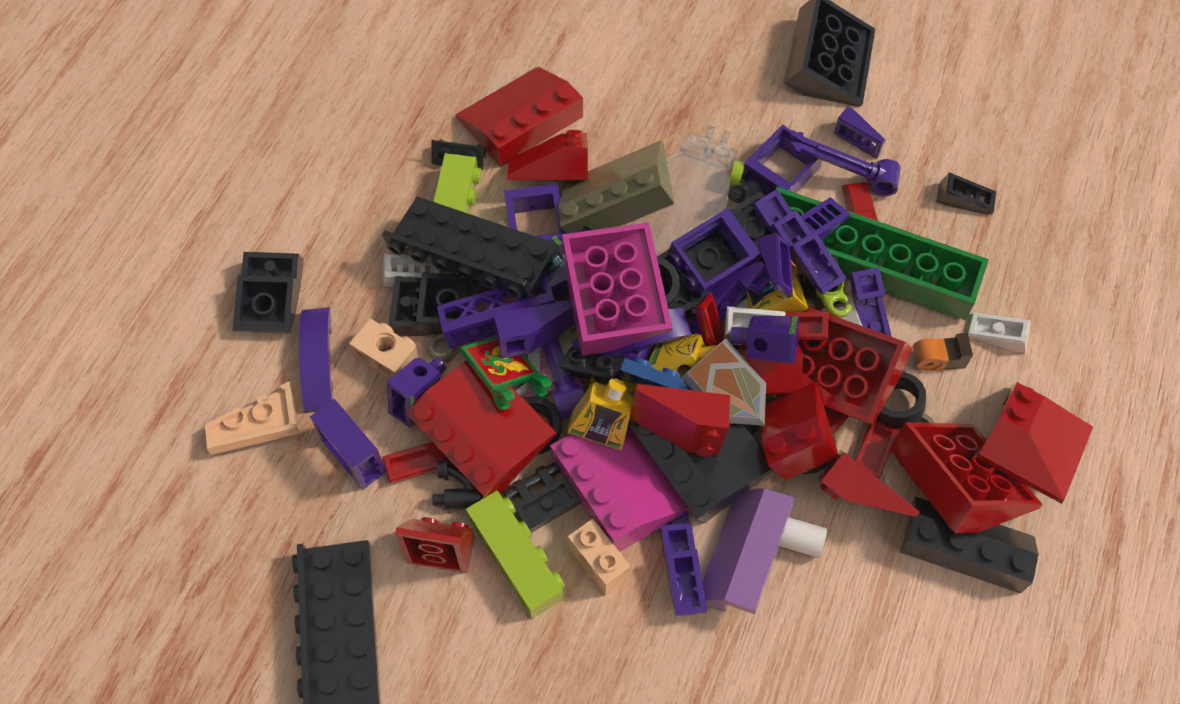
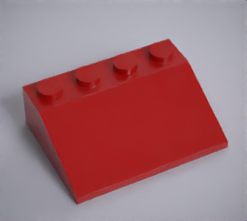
(522, 114)
(855, 367)
(475, 435)
(955, 481)

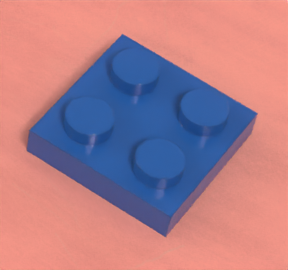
(642, 373)

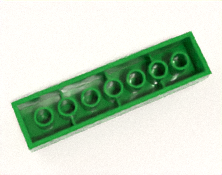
(908, 263)

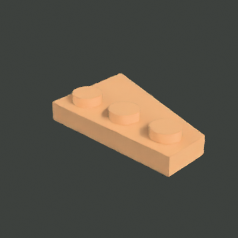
(261, 422)

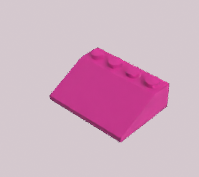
(615, 287)
(619, 488)

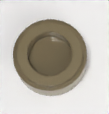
(439, 348)

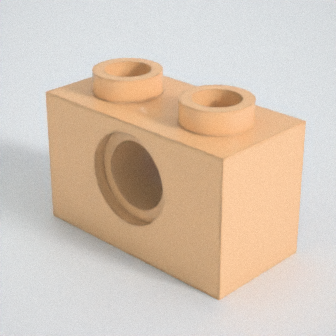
(373, 338)
(599, 556)

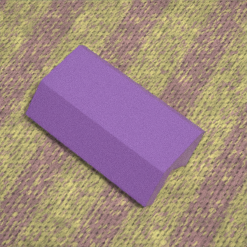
(746, 550)

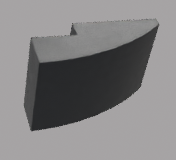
(267, 292)
(416, 302)

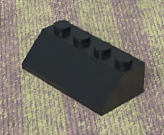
(993, 555)

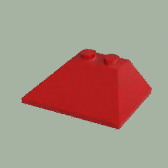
(1036, 442)

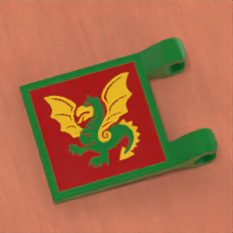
(503, 372)

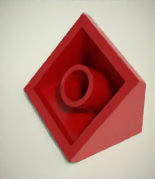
(779, 376)

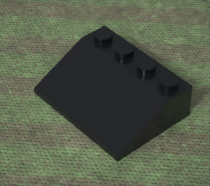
(830, 53)
(712, 481)

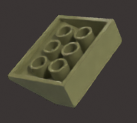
(618, 191)

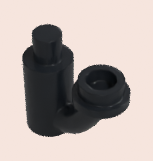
(744, 190)
(455, 498)

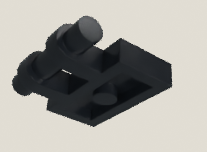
(547, 503)

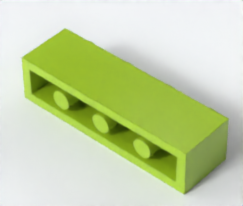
(457, 182)
(515, 554)

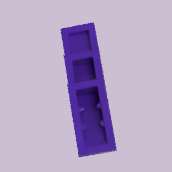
(805, 247)
(683, 567)

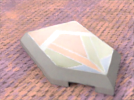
(729, 373)

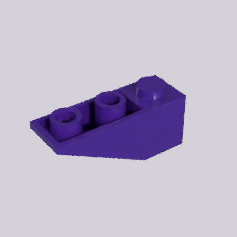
(531, 327)

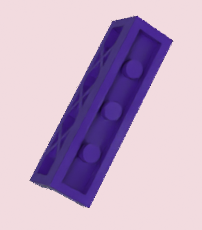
(480, 325)

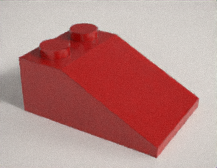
(555, 159)
(684, 417)
(797, 433)
(857, 485)
(436, 544)

